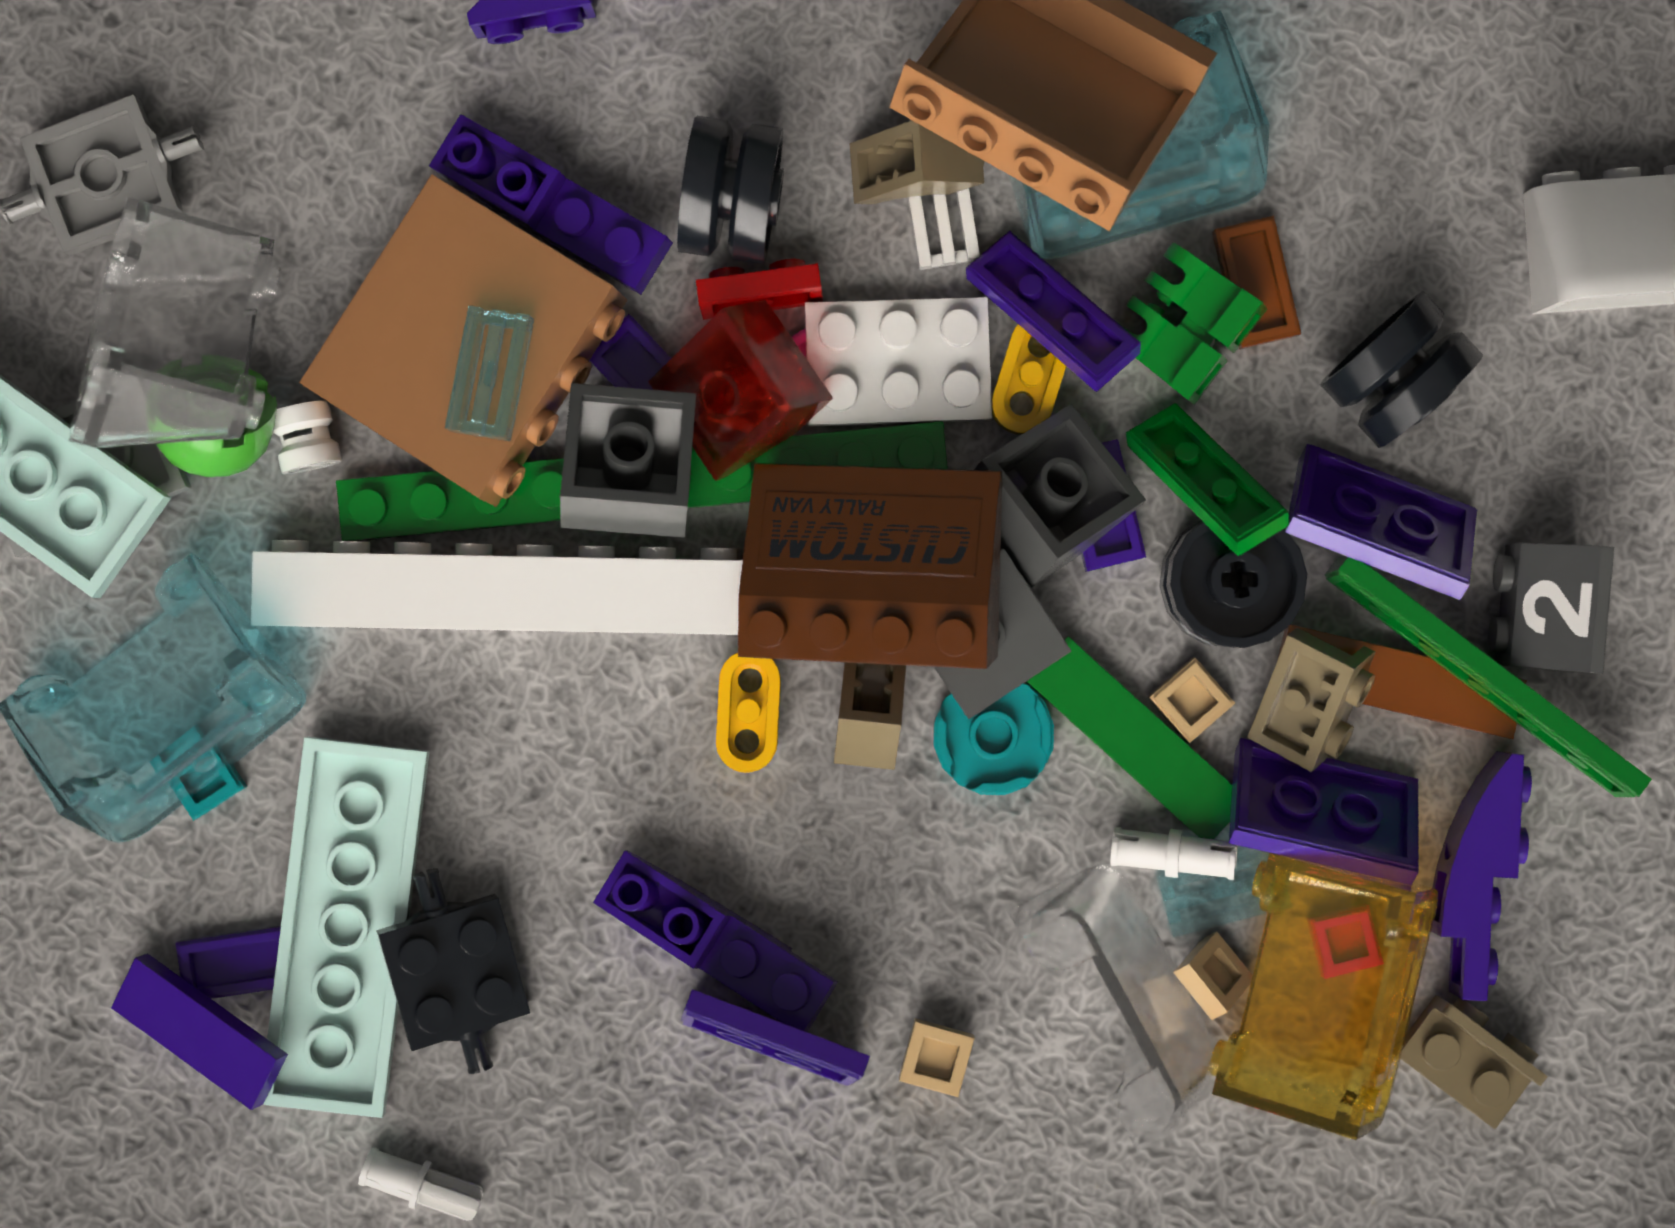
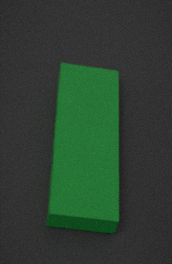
(1207, 479)

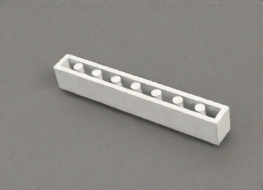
(496, 591)

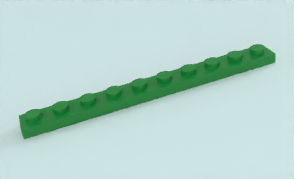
(434, 504)

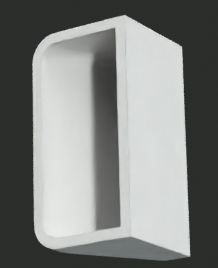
(1601, 240)

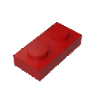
(783, 286)

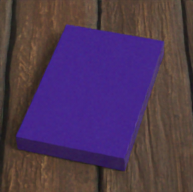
(1383, 521)
(1329, 816)
(774, 1039)

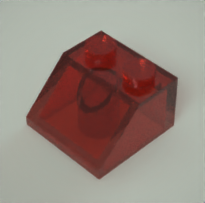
(747, 385)

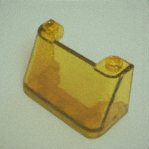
(1327, 996)

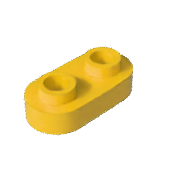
(1027, 375)
(748, 710)

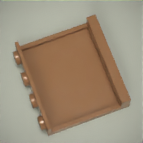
(1057, 94)
(404, 329)

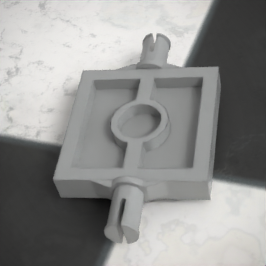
(90, 167)

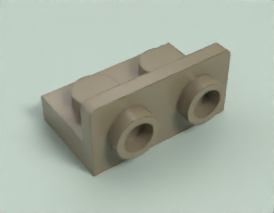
(1311, 700)
(1468, 1061)

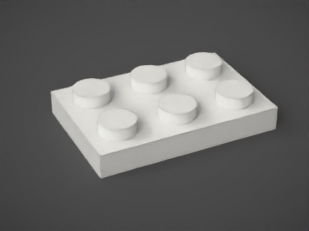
(901, 360)

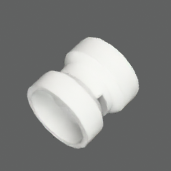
(308, 450)

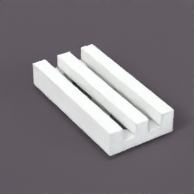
(948, 255)

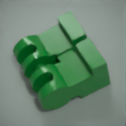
(1215, 313)

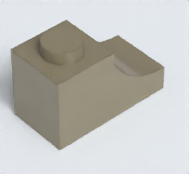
(910, 164)
(870, 715)

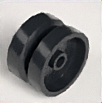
(731, 190)
(1407, 376)
(1256, 612)

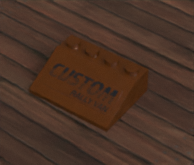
(872, 565)

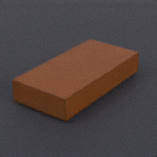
(1254, 261)

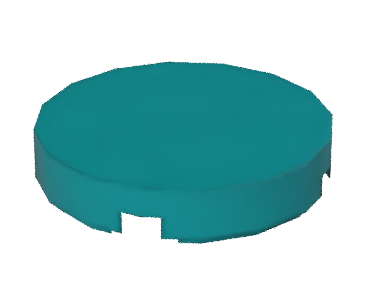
(995, 772)

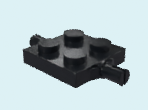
(453, 971)

